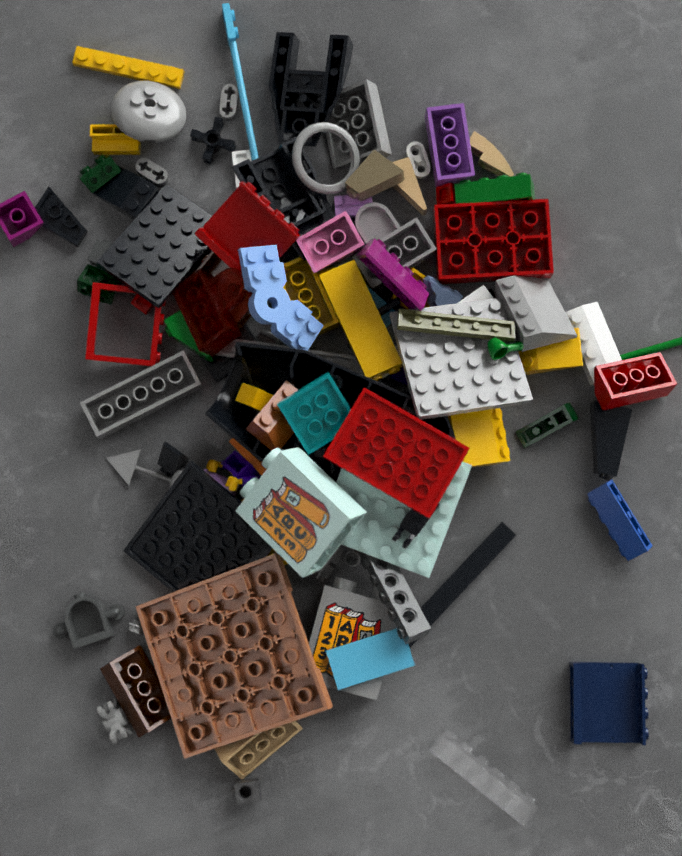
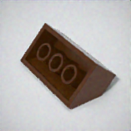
(137, 690)

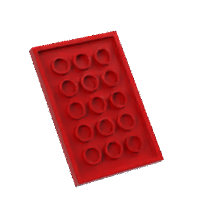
(396, 453)

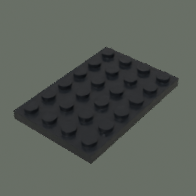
(158, 247)

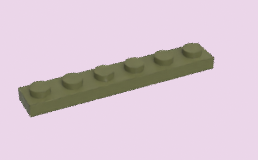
(455, 325)

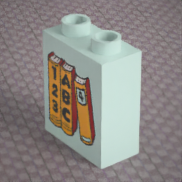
(299, 510)

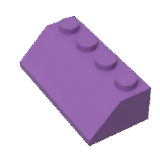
(449, 144)

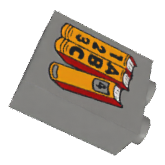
(345, 619)

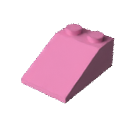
(330, 242)

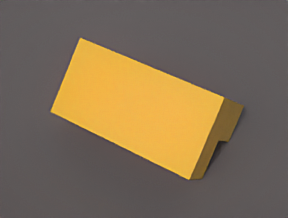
(112, 141)

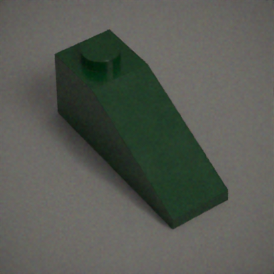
(547, 424)

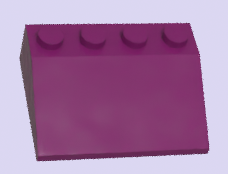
(393, 274)

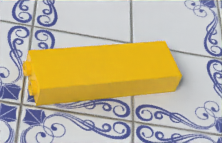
(361, 321)

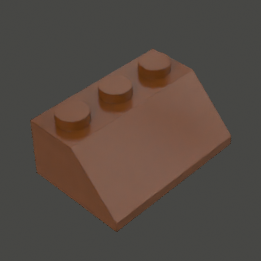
(270, 424)

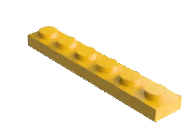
(128, 67)

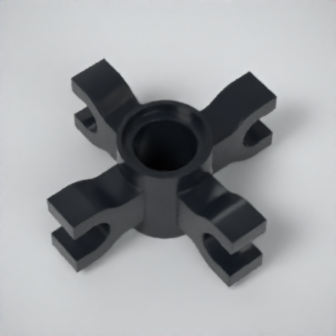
(215, 132)

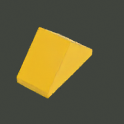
(253, 396)

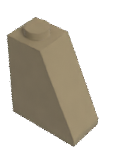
(373, 177)

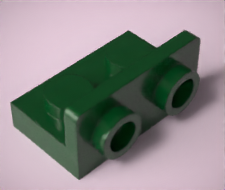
(93, 274)

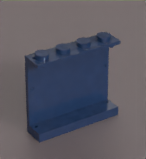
(608, 702)

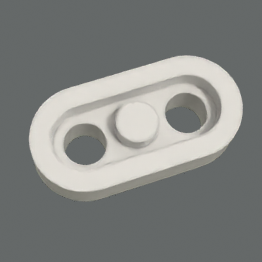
(420, 160)

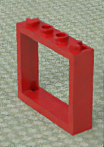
(93, 324)

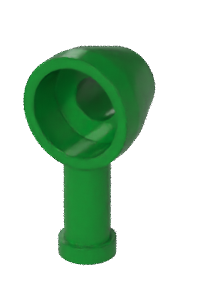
(498, 349)

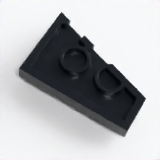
(59, 218)

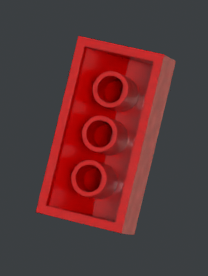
(632, 381)

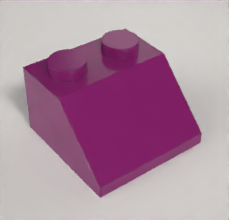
(19, 218)

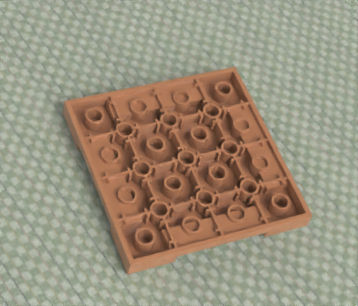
(232, 656)

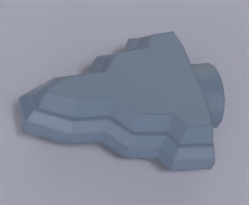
(439, 293)

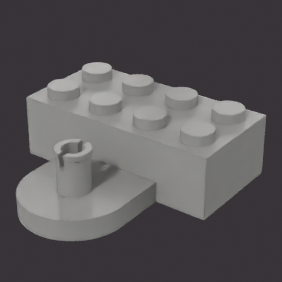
(407, 242)

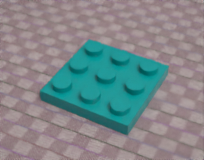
(315, 412)

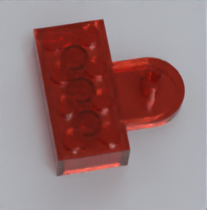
(207, 307)

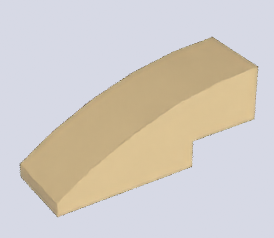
(489, 156)

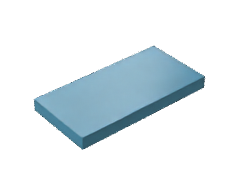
(369, 658)

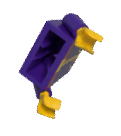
(238, 467)

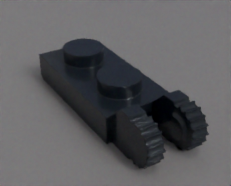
(412, 523)

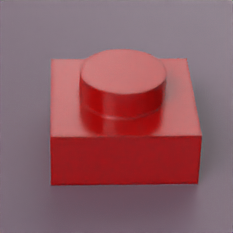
(445, 194)
(141, 304)

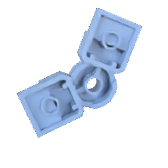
(265, 278)

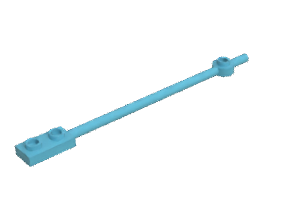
(232, 35)

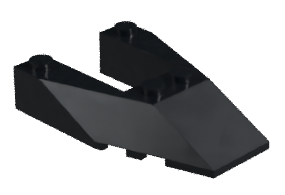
(304, 95)

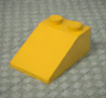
(553, 356)

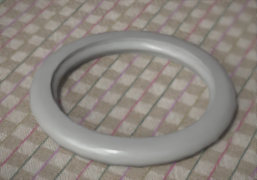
(297, 163)

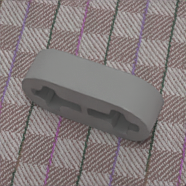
(224, 102)
(154, 169)

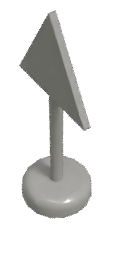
(127, 464)

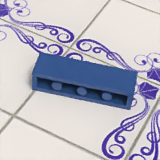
(619, 520)

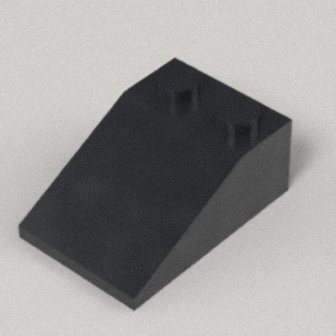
(127, 193)

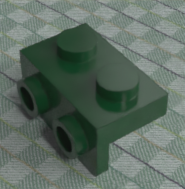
(99, 173)

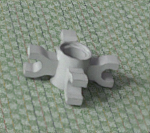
(114, 720)

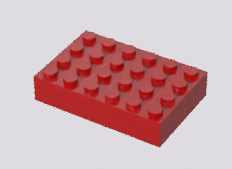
(492, 241)

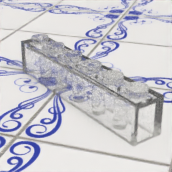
(483, 778)

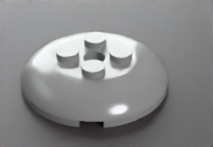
(148, 111)

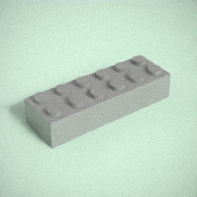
(141, 395)

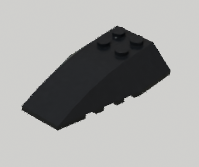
(277, 181)

